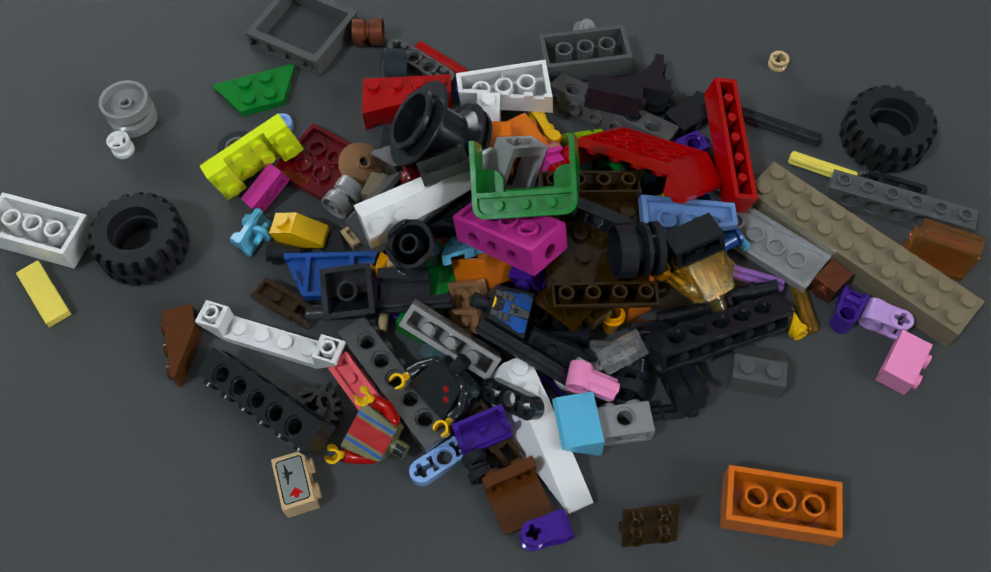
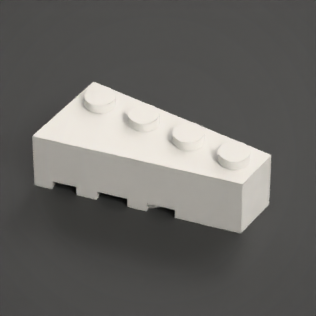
(520, 86)

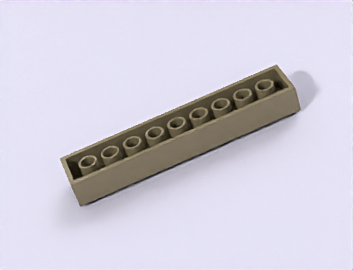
(877, 262)

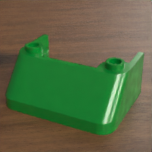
(495, 202)

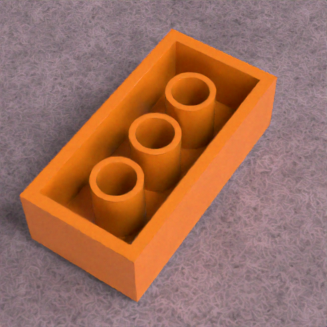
(782, 505)

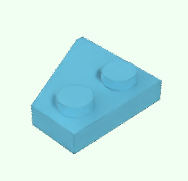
(457, 248)

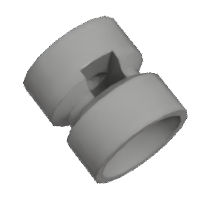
(343, 197)

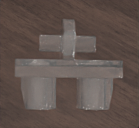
(621, 352)

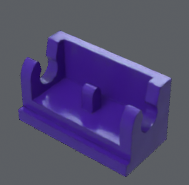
(482, 430)

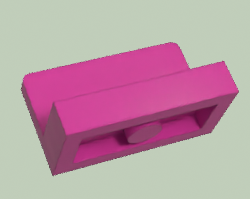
(265, 188)

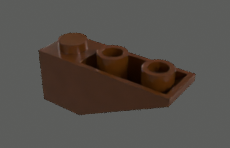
(181, 339)

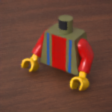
(372, 433)

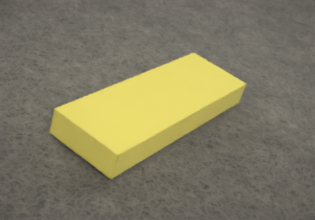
(43, 294)

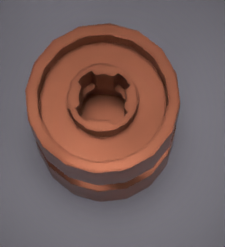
(368, 32)

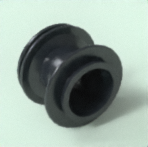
(428, 125)

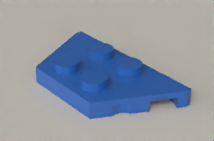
(306, 268)

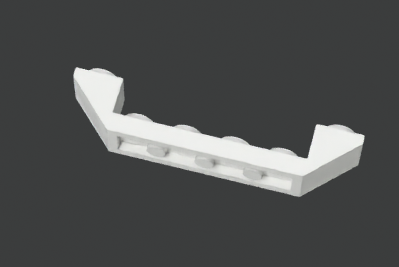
(269, 340)

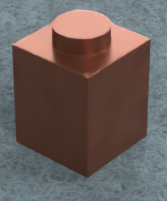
(830, 281)

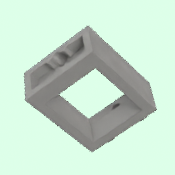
(531, 154)

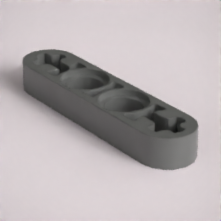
(423, 60)

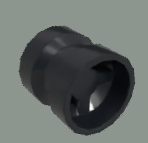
(477, 465)

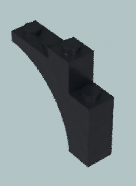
(631, 93)

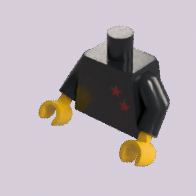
(442, 386)

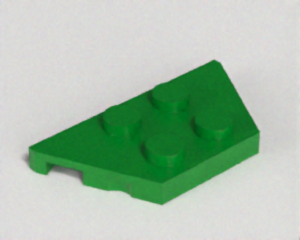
(257, 91)

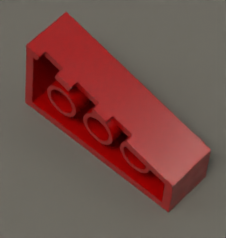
(385, 95)

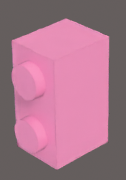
(904, 363)

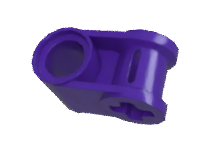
(849, 306)
(551, 530)

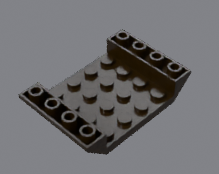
(582, 272)

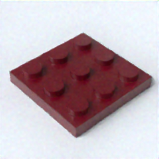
(315, 167)

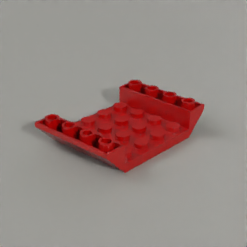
(686, 168)

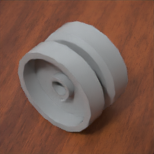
(128, 108)

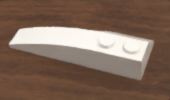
(411, 202)
(542, 440)

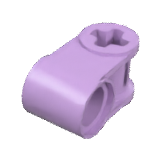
(884, 318)

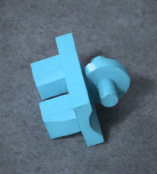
(253, 232)

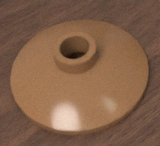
(350, 164)

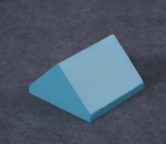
(579, 423)

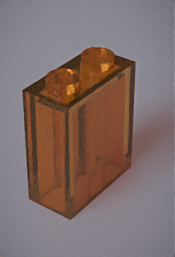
(945, 247)

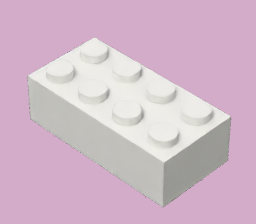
(43, 230)

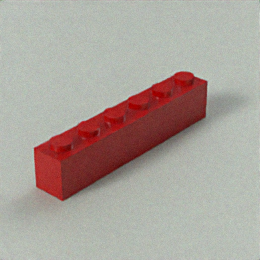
(730, 144)

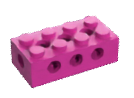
(520, 242)

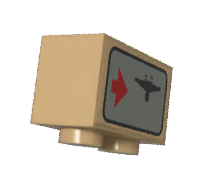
(295, 483)

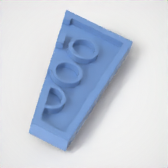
(674, 214)

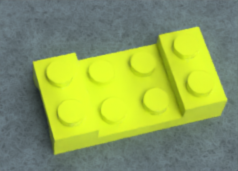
(249, 155)

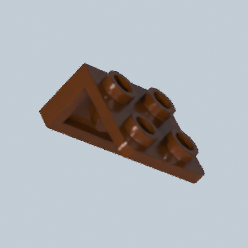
(515, 494)

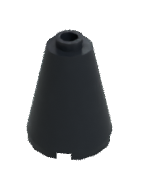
(413, 246)

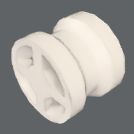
(120, 144)

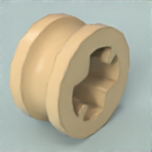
(776, 66)

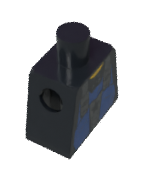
(505, 309)

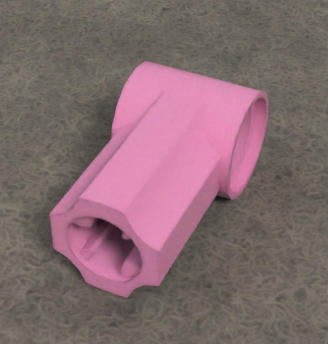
(584, 379)

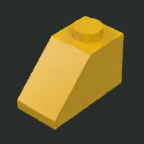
(299, 230)

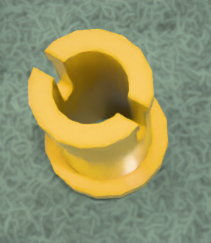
(797, 329)

